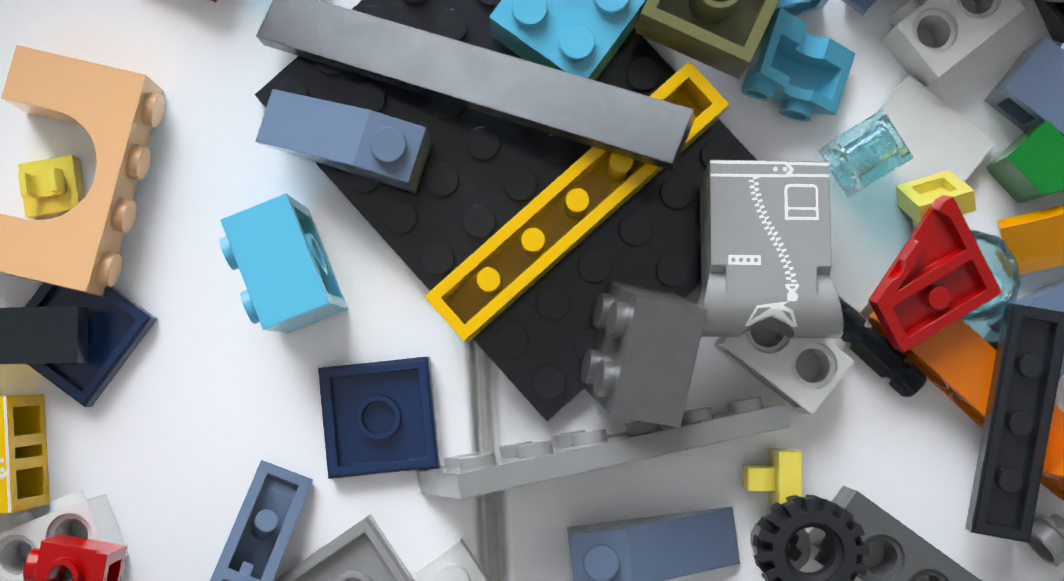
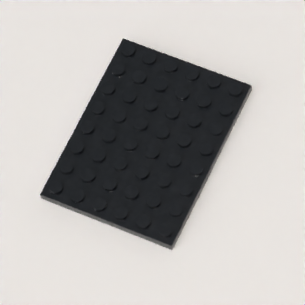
(492, 168)

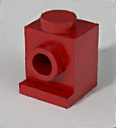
(83, 557)

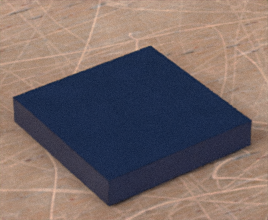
(114, 332)
(379, 417)

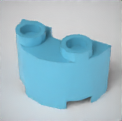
(797, 69)

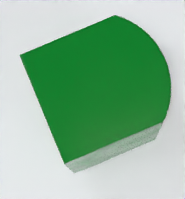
(1031, 164)

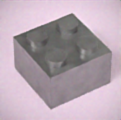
(643, 353)

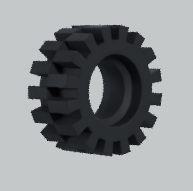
(803, 513)

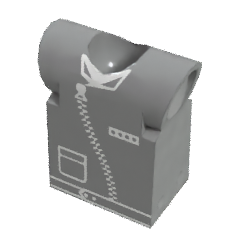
(767, 249)

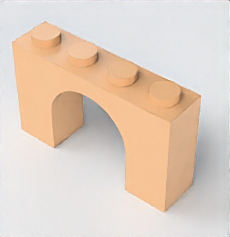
(119, 115)

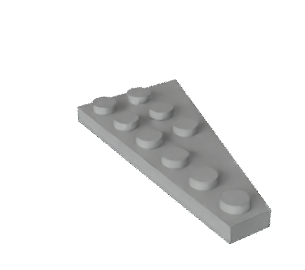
(587, 451)

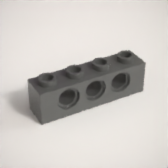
(904, 550)

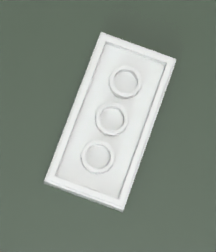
(870, 225)

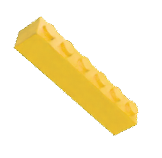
(560, 218)

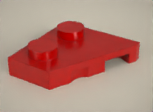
(933, 278)

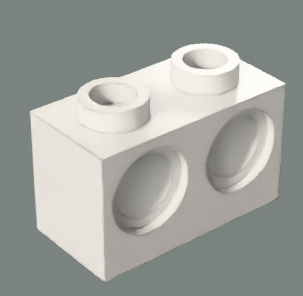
(954, 29)
(777, 366)
(92, 512)

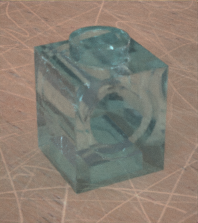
(865, 153)

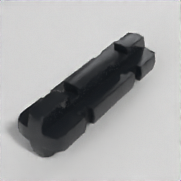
(880, 355)

